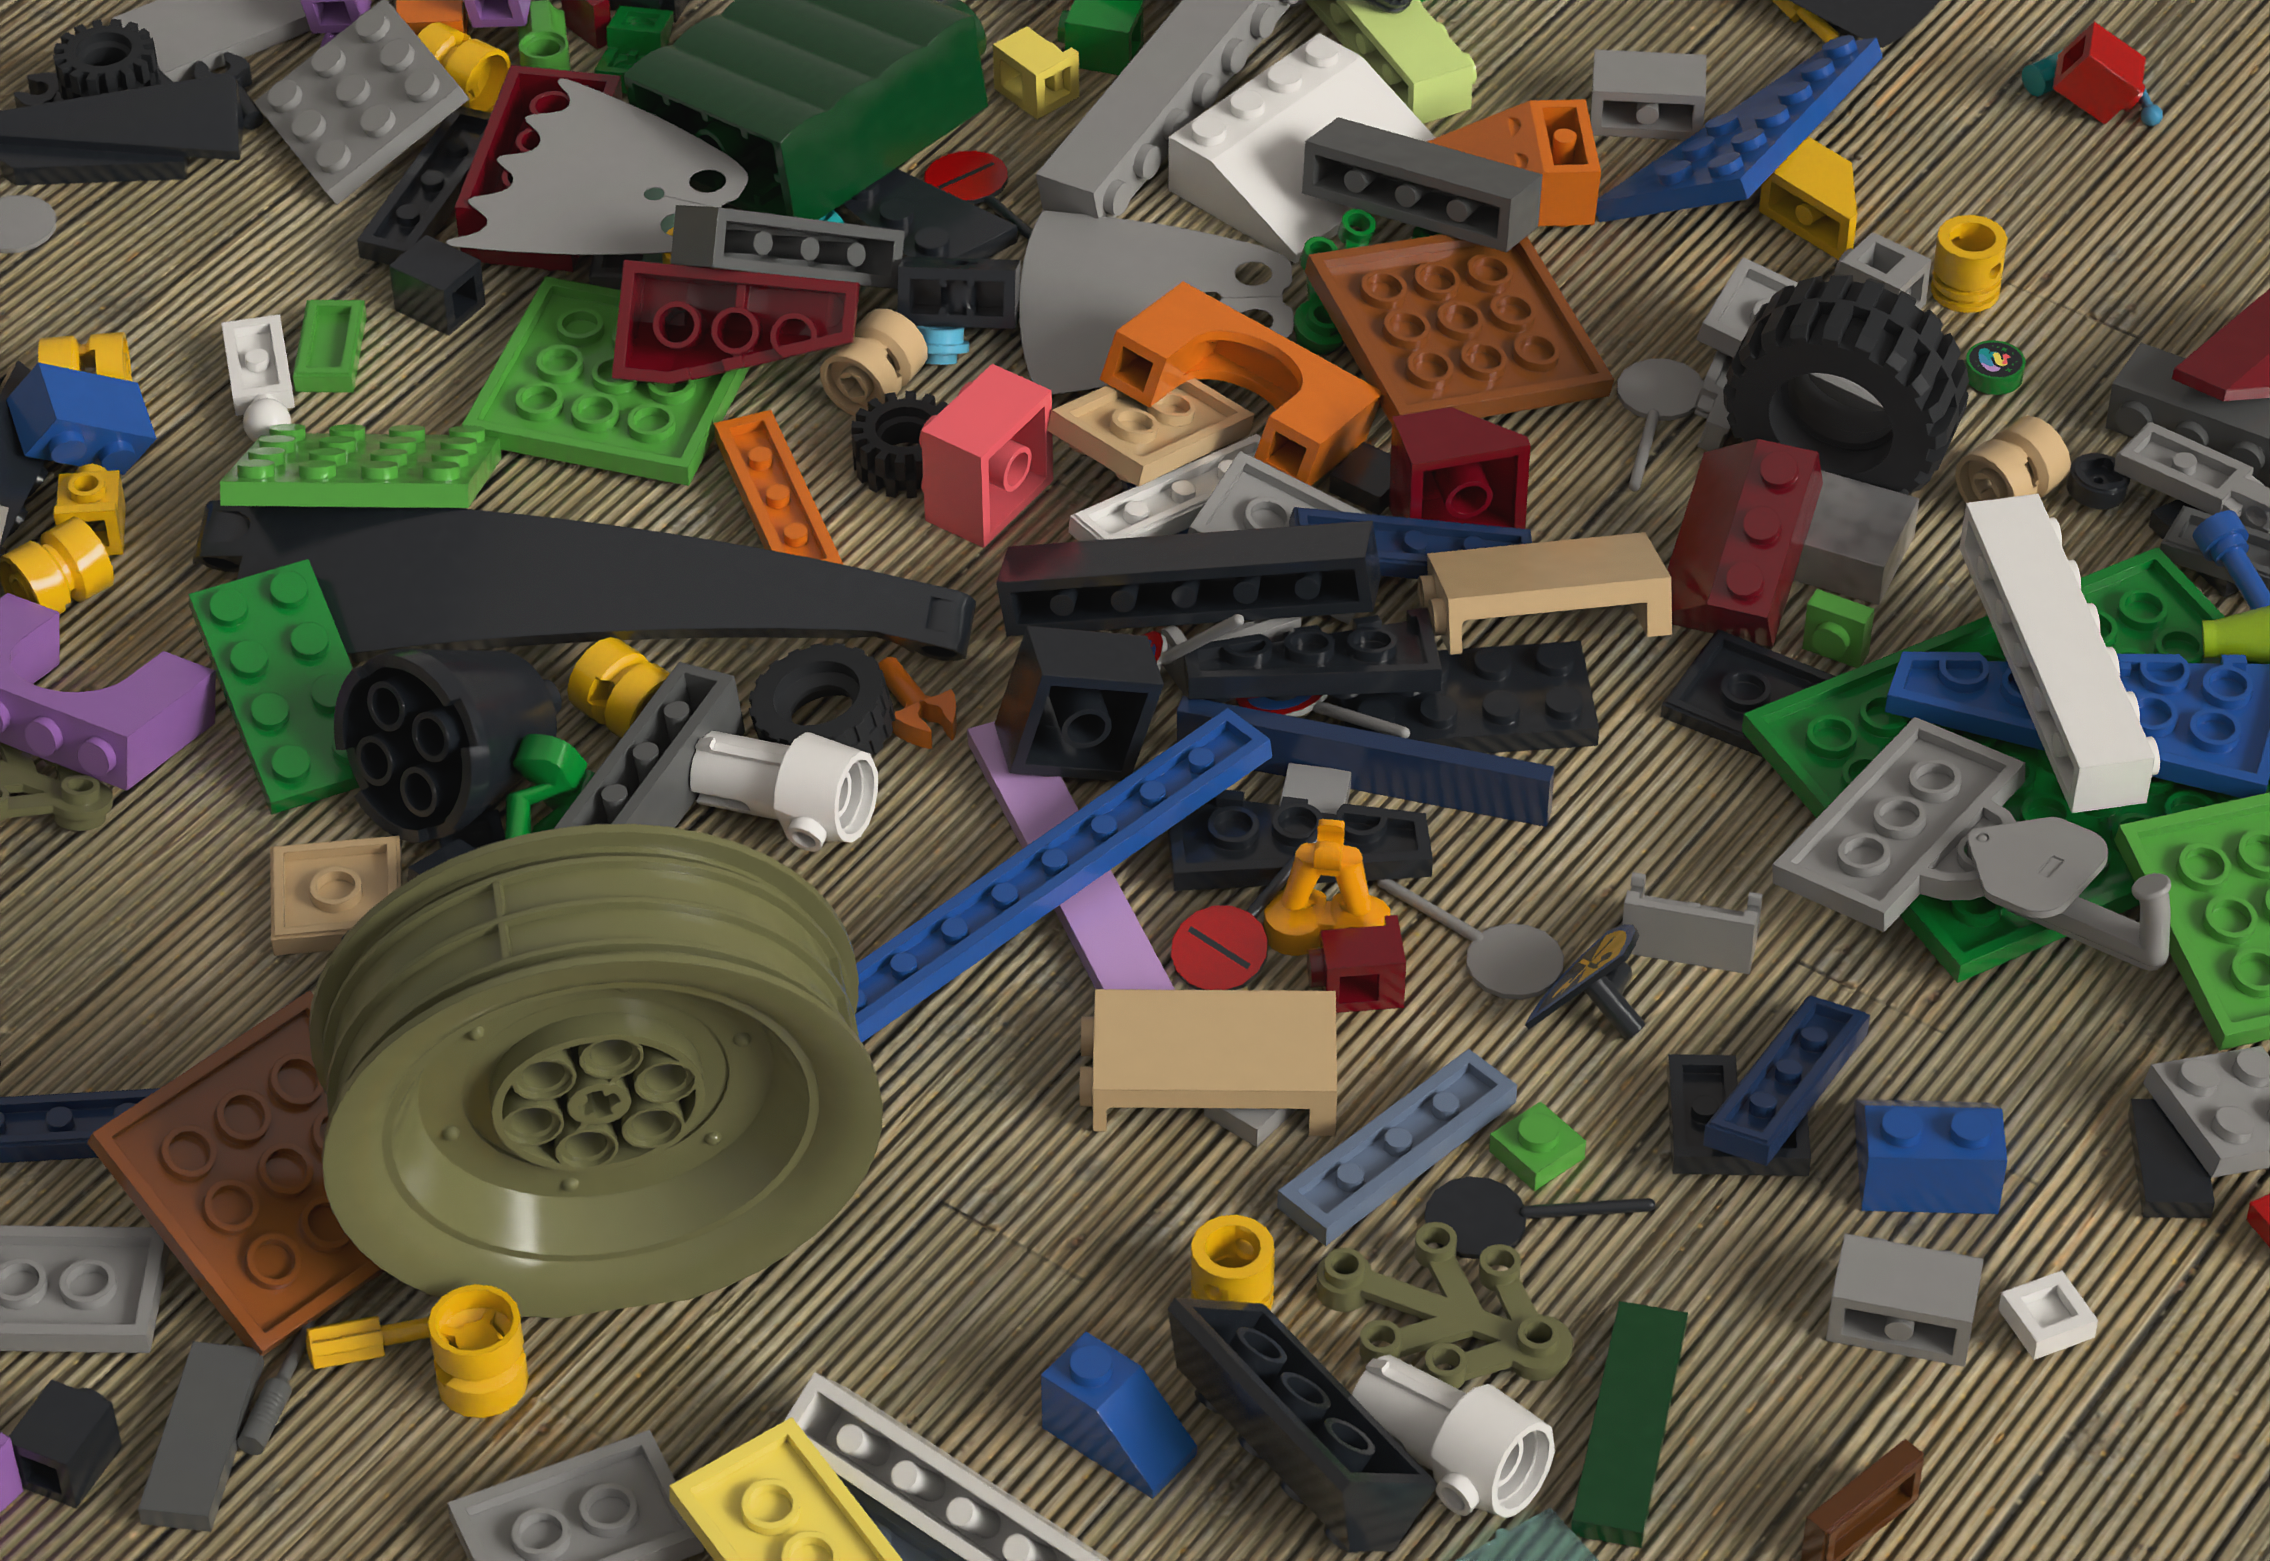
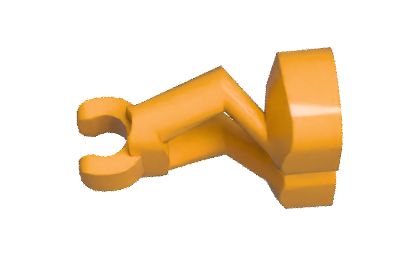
(1301, 911)

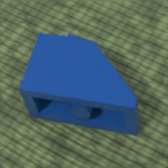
(1114, 1415)

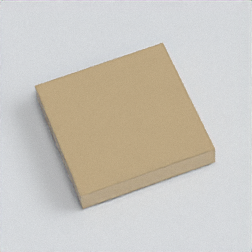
(327, 889)

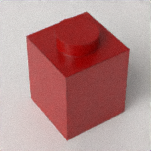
(2100, 73)

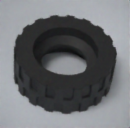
(818, 674)

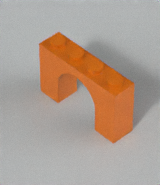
(1191, 335)

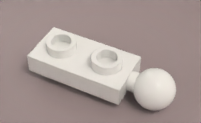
(258, 373)

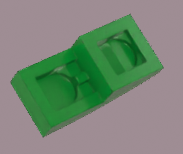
(632, 36)

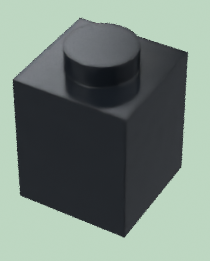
(437, 285)
(65, 1442)

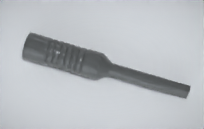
(272, 1400)

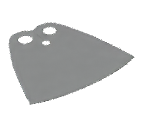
(1097, 274)

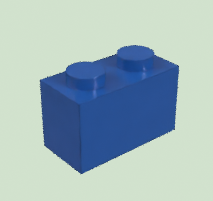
(80, 418)

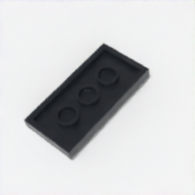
(1497, 701)

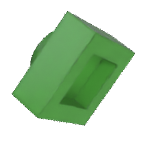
(1838, 628)
(1537, 1146)

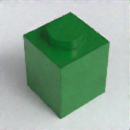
(1103, 33)

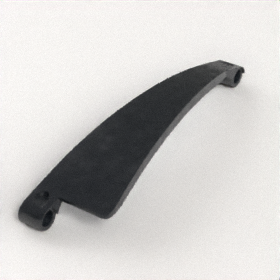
(541, 580)

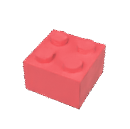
(987, 455)

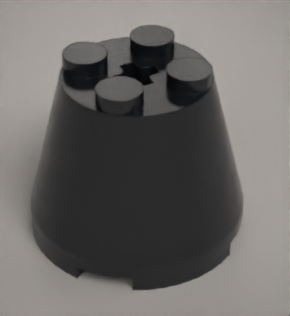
(439, 734)

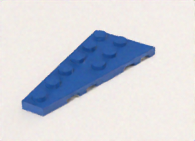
(1747, 143)
(2203, 716)

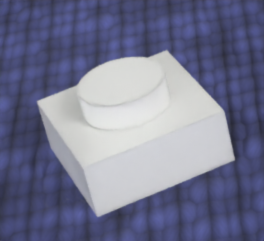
(2048, 1315)

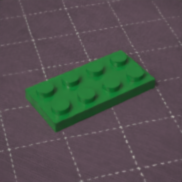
(280, 679)

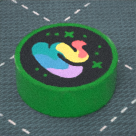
(1995, 367)

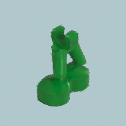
(558, 780)

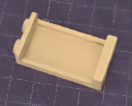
(1544, 580)
(1211, 1052)

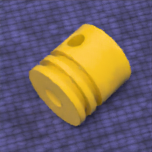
(1968, 263)
(1233, 1261)

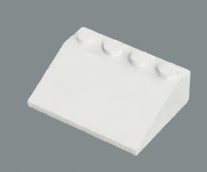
(1249, 148)

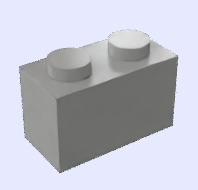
(1648, 94)
(1904, 1299)

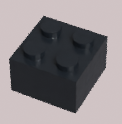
(1078, 703)

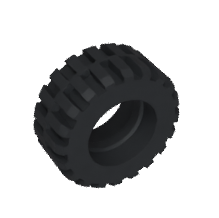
(1867, 339)

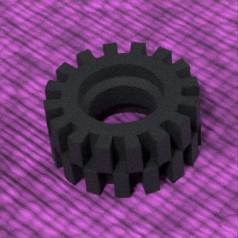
(105, 59)
(877, 433)

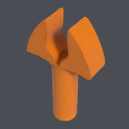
(917, 705)

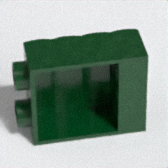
(816, 92)

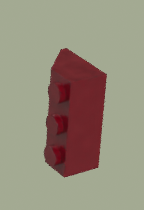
(1743, 538)

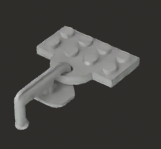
(1935, 826)

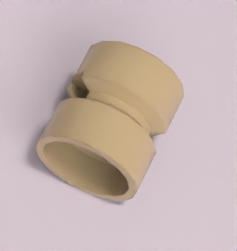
(880, 361)
(2017, 462)

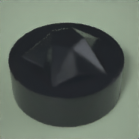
(2095, 481)

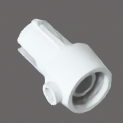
(811, 786)
(1477, 1442)

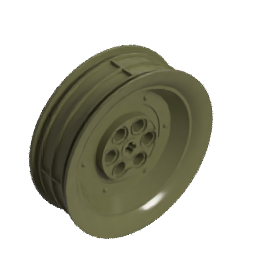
(593, 1070)

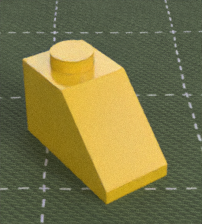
(1814, 197)

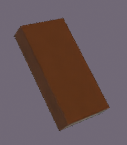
(1864, 1505)

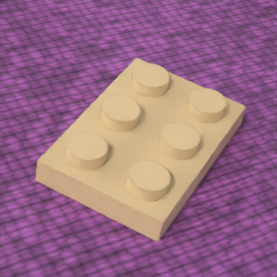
(1150, 441)

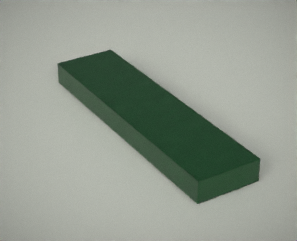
(1629, 1424)

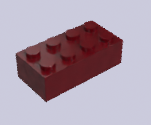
(522, 94)

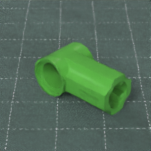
(544, 38)

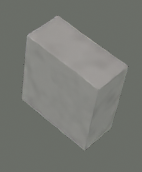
(1857, 538)

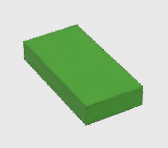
(329, 346)

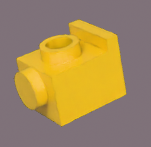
(94, 496)

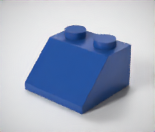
(1930, 1156)

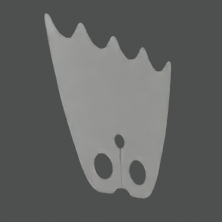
(590, 179)

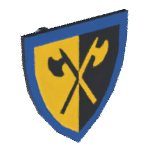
(1603, 977)

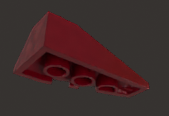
(713, 321)
(2235, 359)

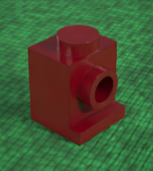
(1361, 965)

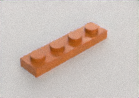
(773, 487)

